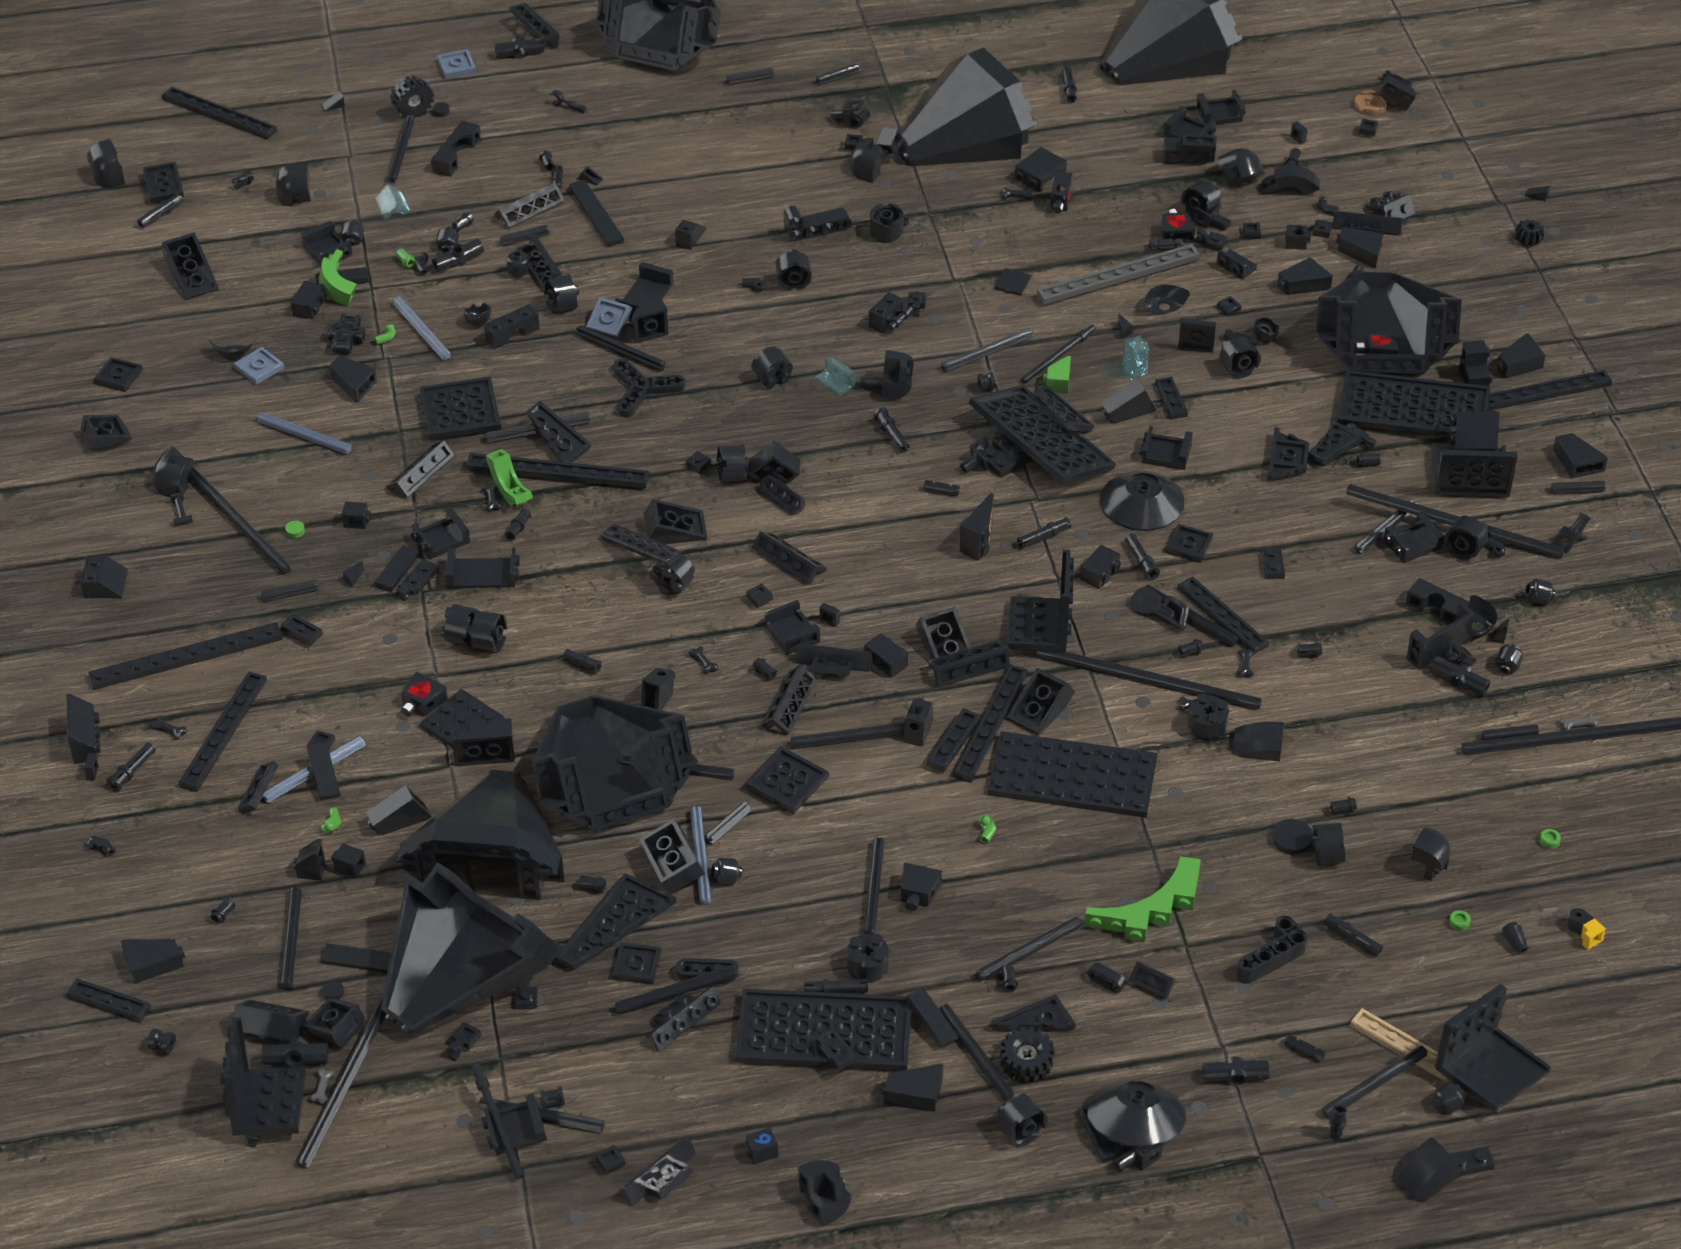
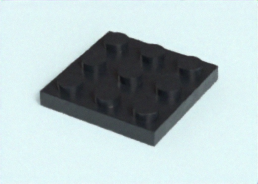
(458, 715)
(787, 779)

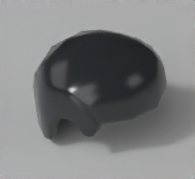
(477, 315)
(1265, 329)

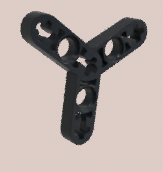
(646, 387)

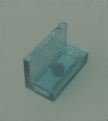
(391, 200)
(837, 376)

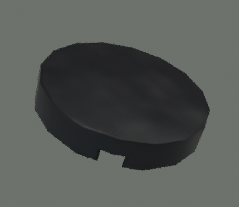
(1292, 836)

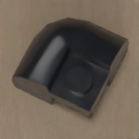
(867, 159)
(105, 164)
(1240, 165)
(293, 184)
(897, 374)
(171, 473)
(1432, 850)
(824, 1190)

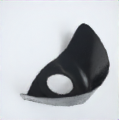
(1168, 294)
(224, 351)
(1484, 613)

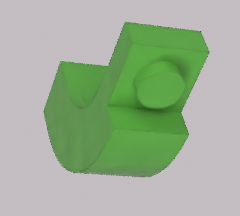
(334, 285)
(506, 479)

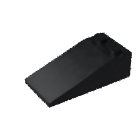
(189, 266)

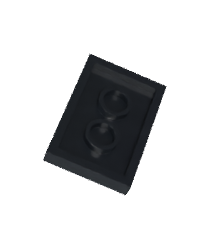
(162, 181)

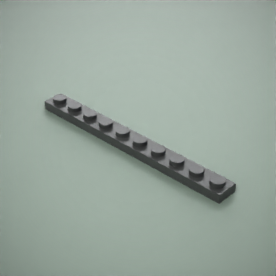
(1118, 274)

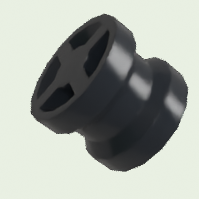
(986, 381)

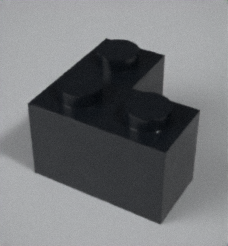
(1474, 364)
(774, 461)

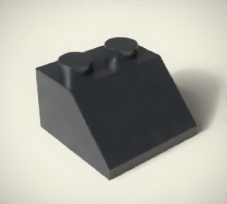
(650, 320)
(103, 577)

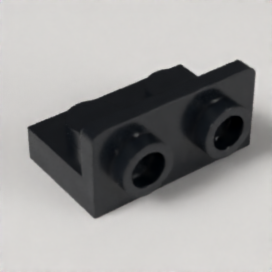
(1235, 263)

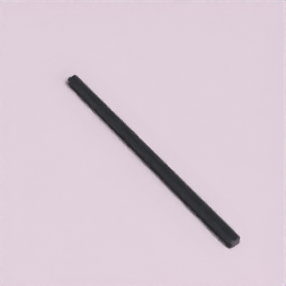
(237, 518)
(1450, 519)
(1151, 677)
(1571, 735)
(342, 1086)

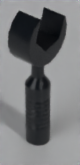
(561, 99)

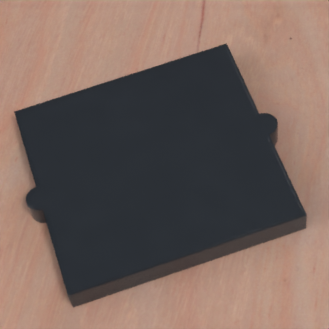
(1013, 281)

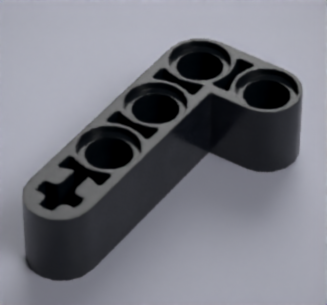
(816, 224)
(1288, 945)

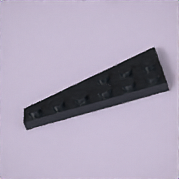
(617, 915)

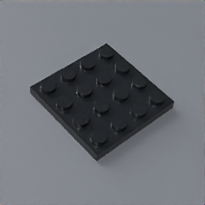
(460, 408)

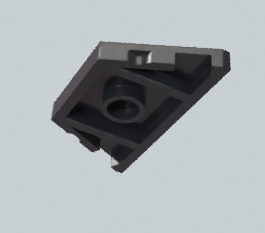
(1288, 455)

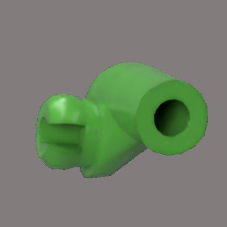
(387, 336)
(333, 822)
(988, 827)

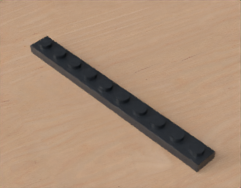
(566, 471)
(185, 655)

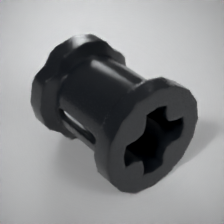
(552, 1097)

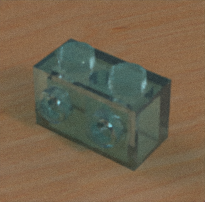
(1135, 357)

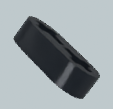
(1106, 977)

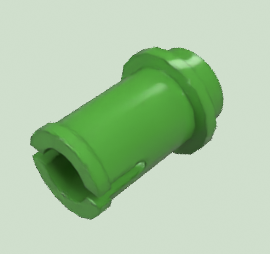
(406, 259)

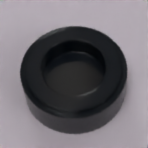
(441, 109)
(333, 989)

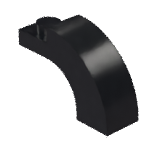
(1291, 176)

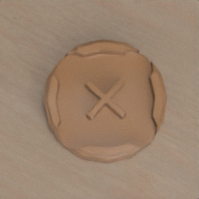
(1370, 103)

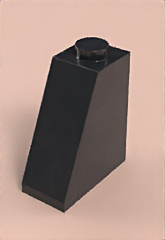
(1360, 245)
(1304, 278)
(1520, 358)
(352, 377)
(1128, 403)
(1578, 456)
(398, 811)
(151, 957)
(914, 1087)

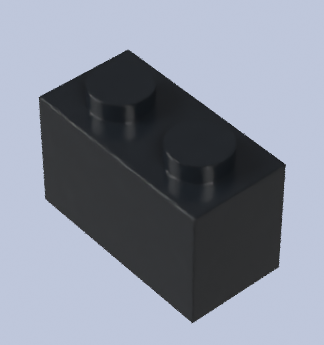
(308, 300)
(1100, 566)
(887, 655)

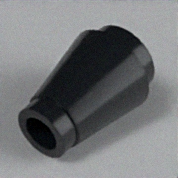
(1514, 935)

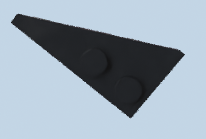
(1042, 1015)

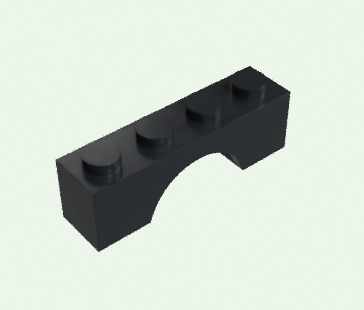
(464, 136)

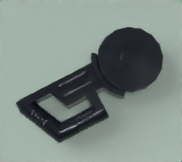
(1147, 600)

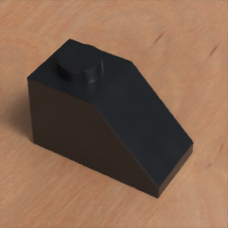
(688, 234)
(310, 861)

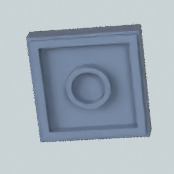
(456, 64)
(609, 317)
(259, 365)

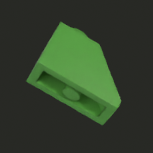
(1058, 375)

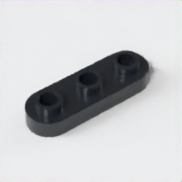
(776, 493)
(692, 967)

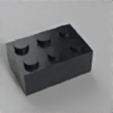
(672, 856)

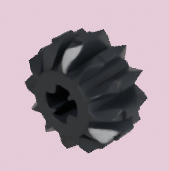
(1529, 232)

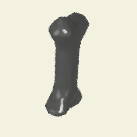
(1587, 721)
(324, 1077)

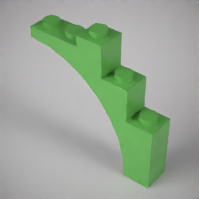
(1156, 909)

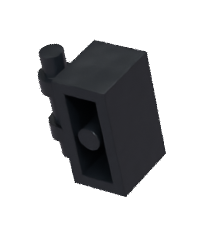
(888, 313)

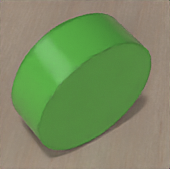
(295, 529)
(1550, 838)
(1459, 920)

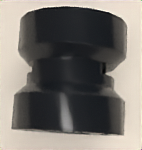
(161, 1041)

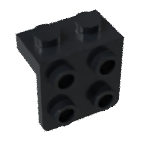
(1397, 92)
(1392, 204)

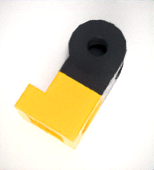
(1586, 927)

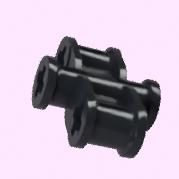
(346, 333)

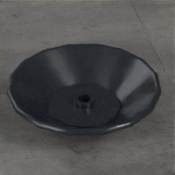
(1142, 500)
(1136, 1113)

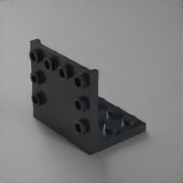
(1473, 471)
(1040, 621)
(1484, 1057)
(259, 1098)

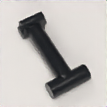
(177, 498)

